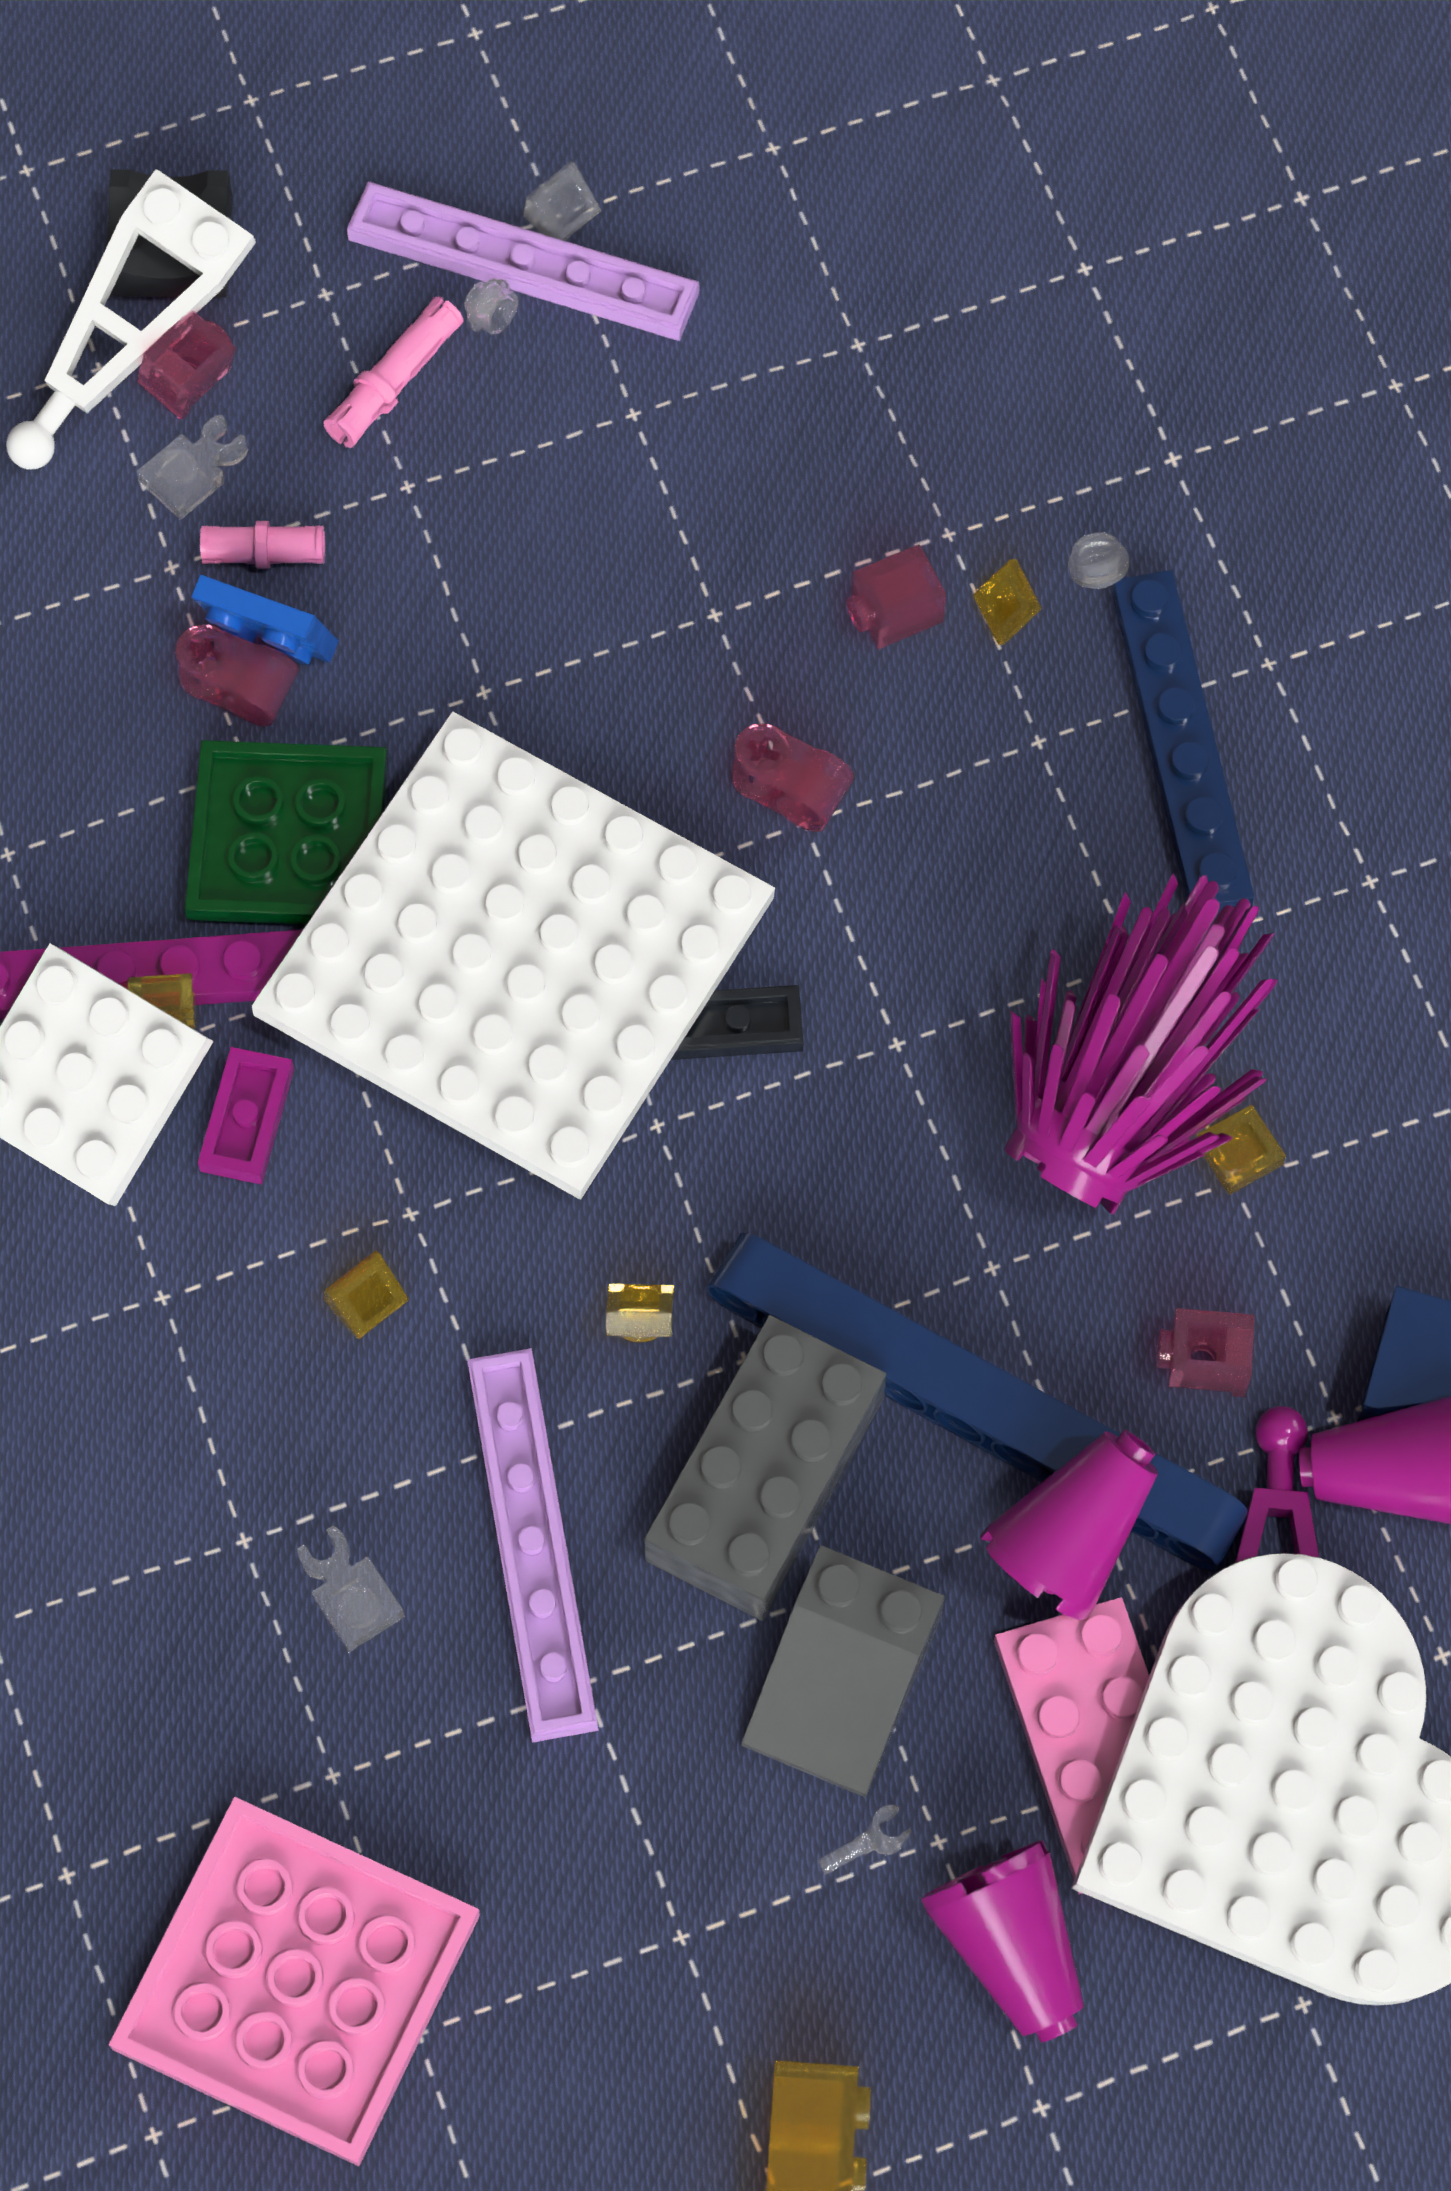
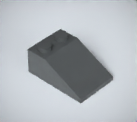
(843, 1670)

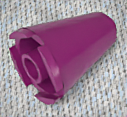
(1386, 1462)
(1075, 1522)
(1014, 1938)

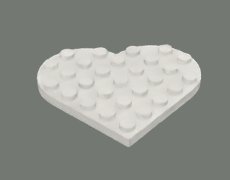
(1286, 1787)

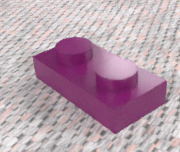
(246, 1115)

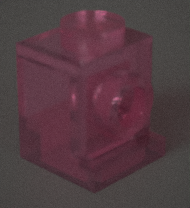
(167, 363)
(1221, 1334)

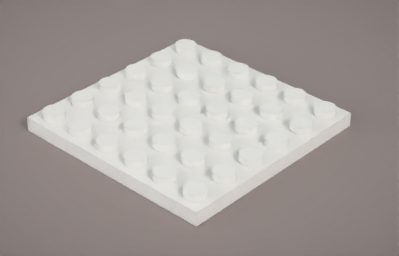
(514, 954)

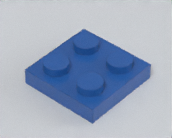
(253, 616)

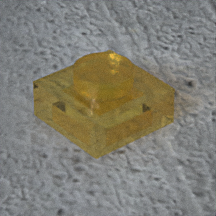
(1248, 1154)
(639, 1311)

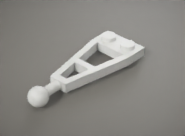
(186, 231)

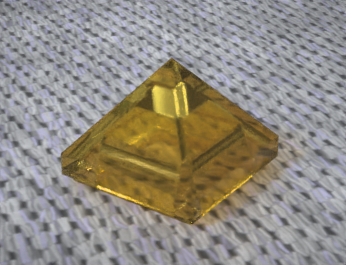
(1007, 601)

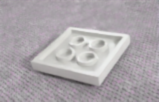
(90, 1073)

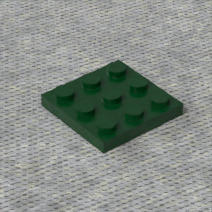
(278, 826)

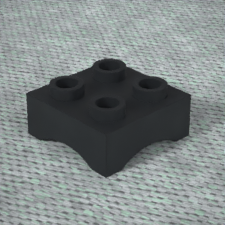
(148, 268)

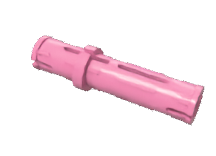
(377, 389)

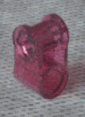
(243, 679)
(792, 778)

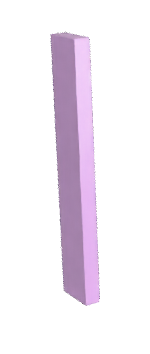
(525, 260)
(532, 1546)

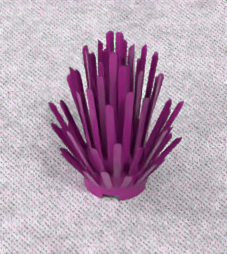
(1134, 1069)

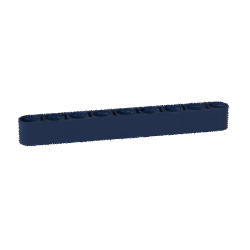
(966, 1392)

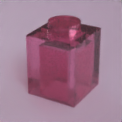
(896, 597)

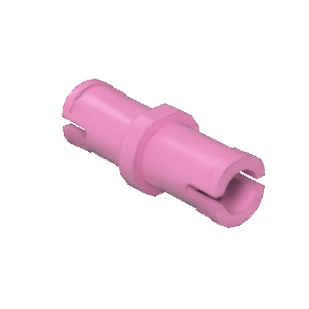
(262, 545)

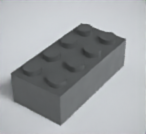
(765, 1467)

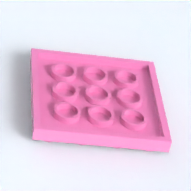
(295, 1980)

